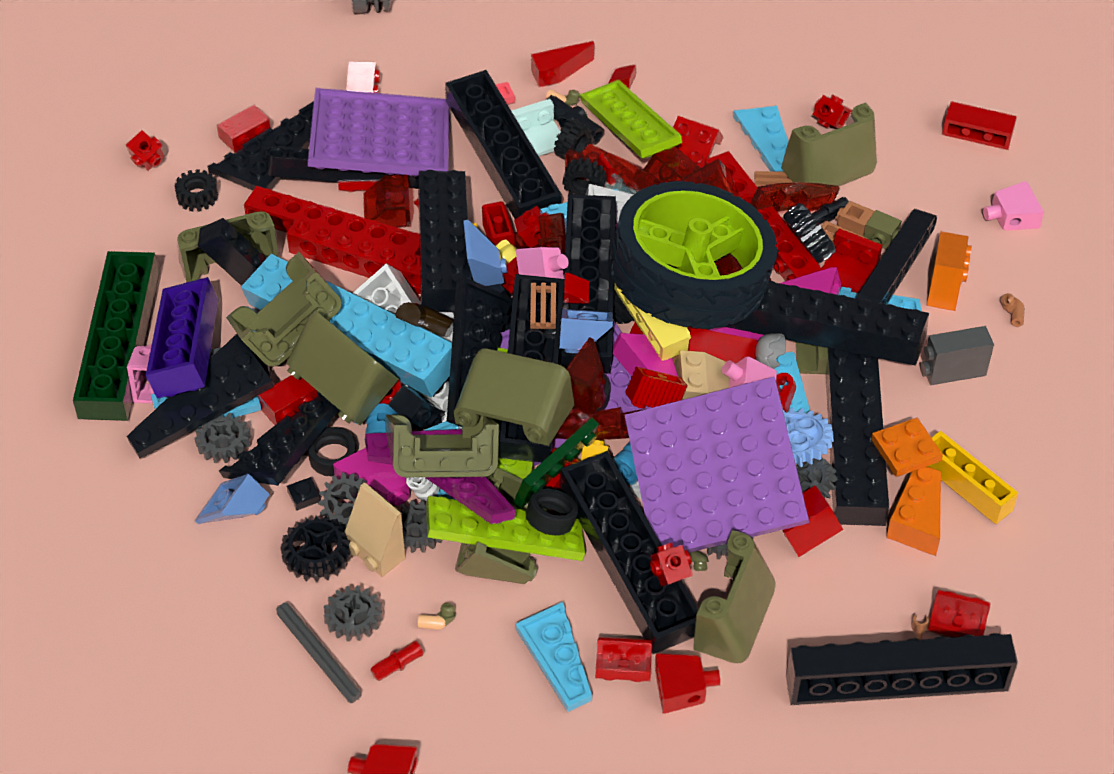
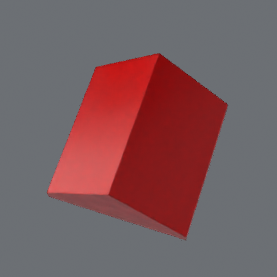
(821, 527)

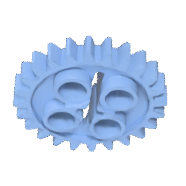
(808, 435)

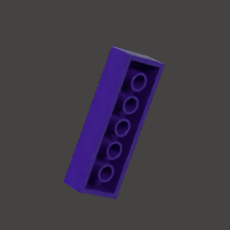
(182, 338)

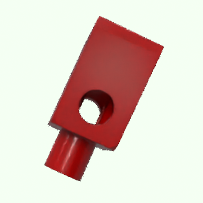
(682, 681)
(385, 760)

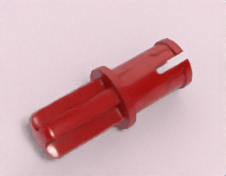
(397, 661)

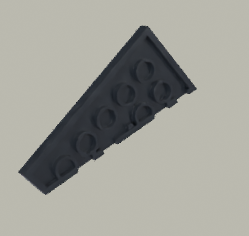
(248, 164)
(476, 326)
(230, 381)
(283, 444)

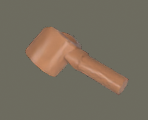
(918, 627)

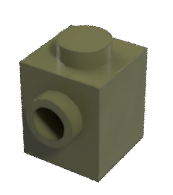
(882, 228)

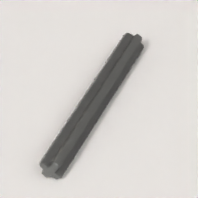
(318, 652)

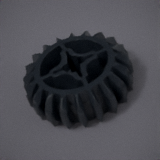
(809, 232)
(318, 541)

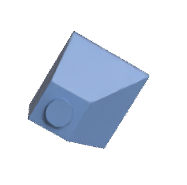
(483, 257)
(580, 325)
(234, 500)

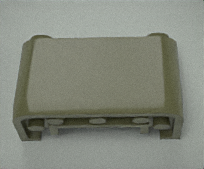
(836, 155)
(255, 227)
(279, 324)
(339, 369)
(517, 392)
(443, 455)
(494, 562)
(731, 625)

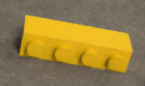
(974, 480)

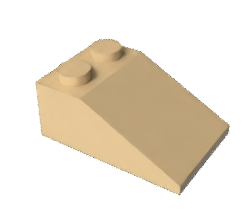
(700, 373)
(375, 532)

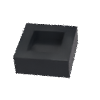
(303, 493)

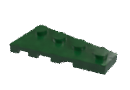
(555, 462)

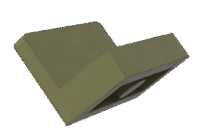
(811, 358)

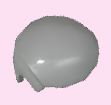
(770, 348)

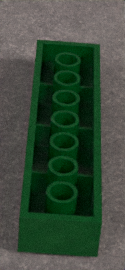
(115, 330)

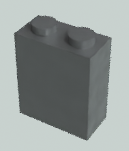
(957, 355)

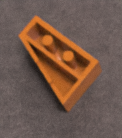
(949, 270)
(918, 512)

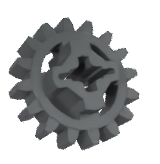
(222, 438)
(818, 474)
(348, 489)
(415, 527)
(353, 613)

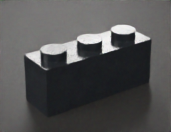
(230, 250)

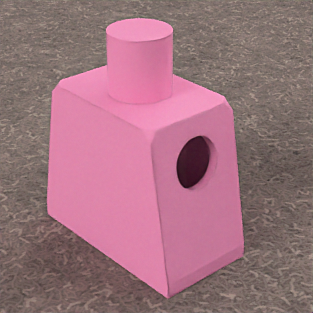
(1015, 208)
(541, 262)
(137, 369)
(746, 371)

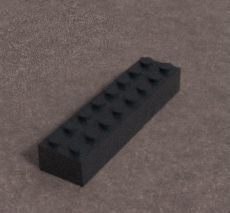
(501, 144)
(442, 236)
(588, 250)
(839, 323)
(534, 344)
(855, 414)
(624, 547)
(900, 669)

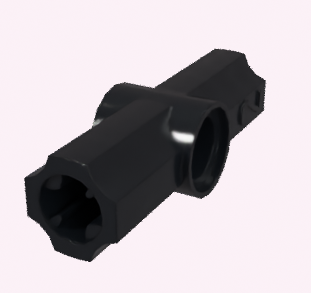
(564, 112)

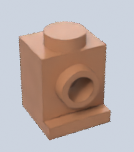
(854, 217)

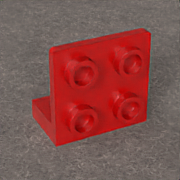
(696, 139)
(854, 259)

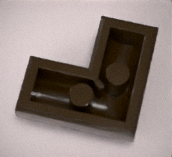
(425, 317)

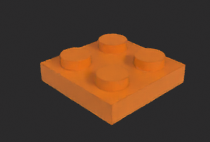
(906, 447)

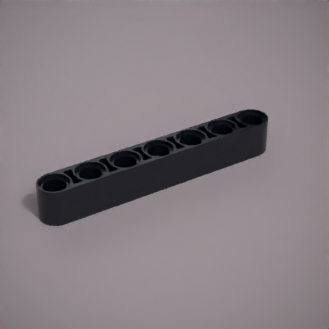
(293, 163)
(899, 257)

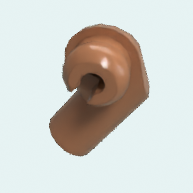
(1015, 308)

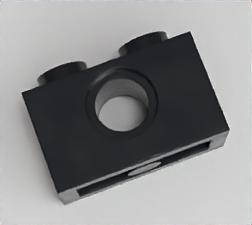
(416, 408)

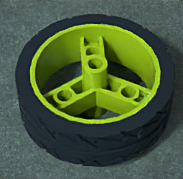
(690, 230)

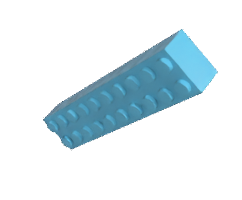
(403, 349)

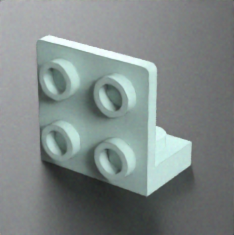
(539, 125)

